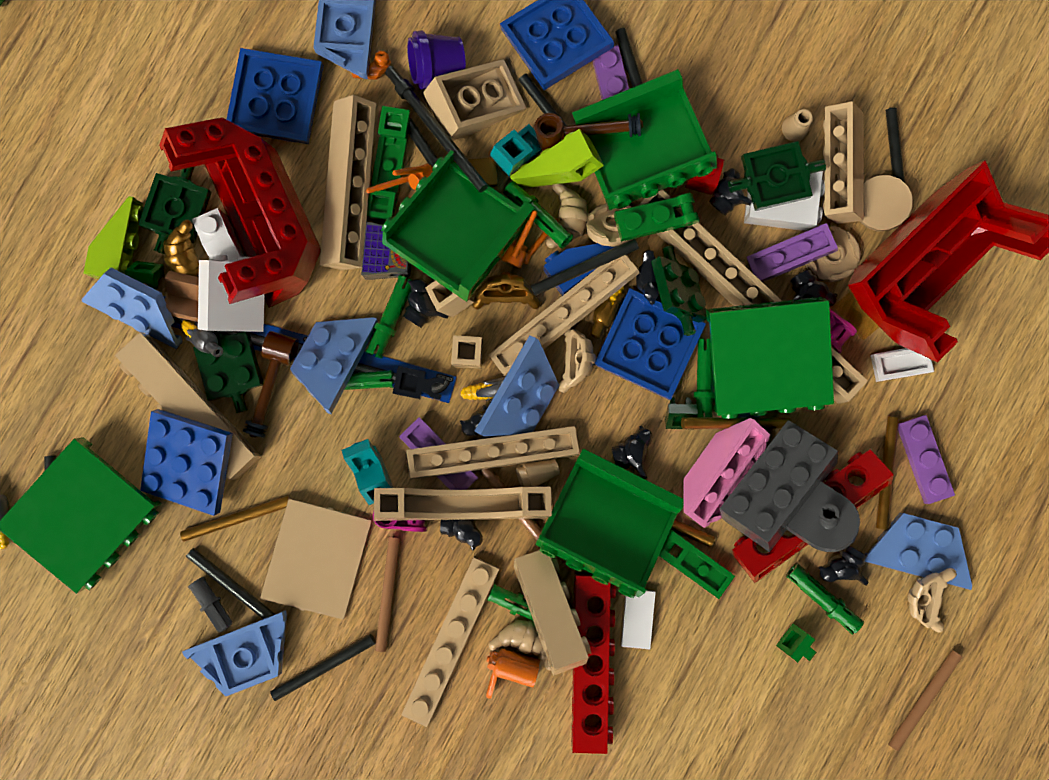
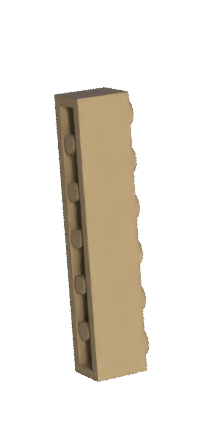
(347, 183)
(180, 396)

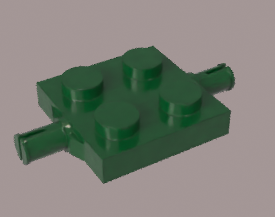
(776, 176)
(172, 202)
(679, 290)
(233, 371)

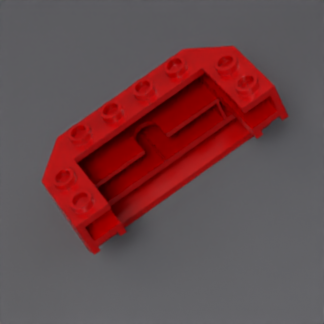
(258, 204)
(935, 251)

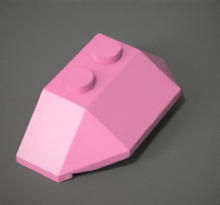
(721, 469)

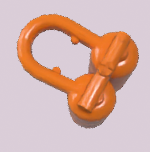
(512, 667)

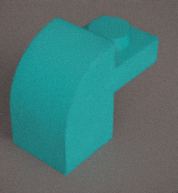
(516, 149)
(368, 468)

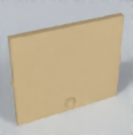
(316, 559)

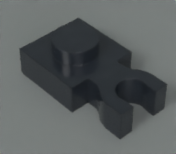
(413, 383)

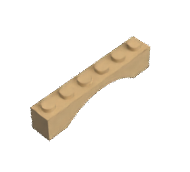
(431, 504)

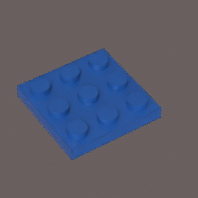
(556, 38)
(275, 95)
(647, 346)
(186, 461)

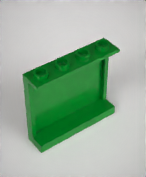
(666, 152)
(454, 228)
(771, 357)
(78, 516)
(610, 524)

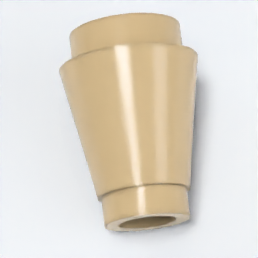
(797, 125)
(537, 473)

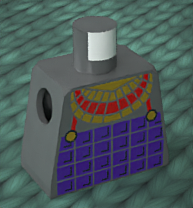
(379, 260)

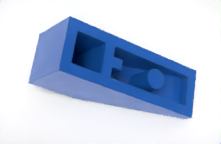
(570, 257)

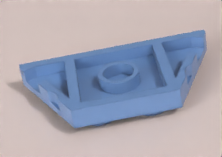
(345, 33)
(133, 305)
(331, 357)
(521, 395)
(921, 549)
(243, 655)

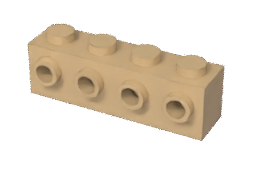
(844, 163)
(551, 612)

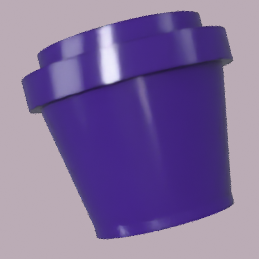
(433, 56)

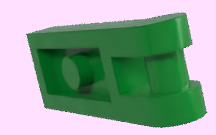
(655, 217)
(696, 565)

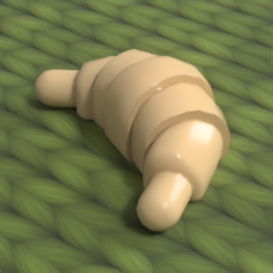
(572, 212)
(578, 359)
(927, 597)
(523, 636)

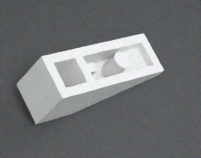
(217, 235)

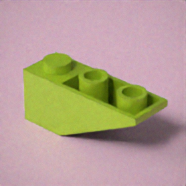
(564, 163)
(116, 241)

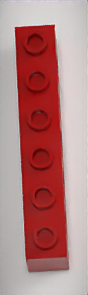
(875, 478)
(585, 737)

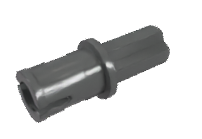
(210, 604)

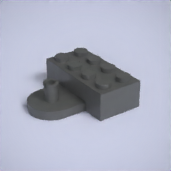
(789, 494)

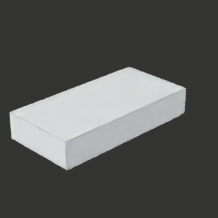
(900, 364)
(638, 621)

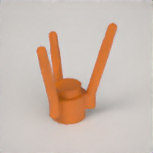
(415, 176)
(516, 254)

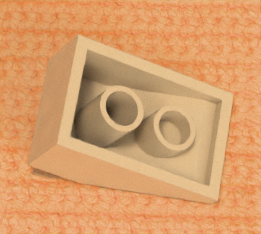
(474, 98)

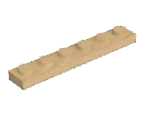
(567, 310)
(492, 452)
(450, 641)

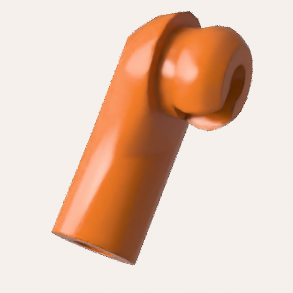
(378, 66)

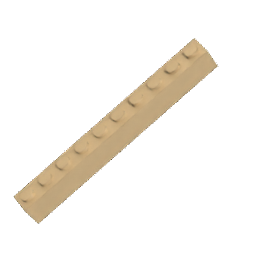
(741, 286)

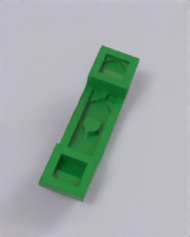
(389, 156)

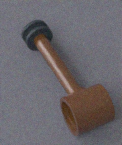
(552, 123)
(279, 350)

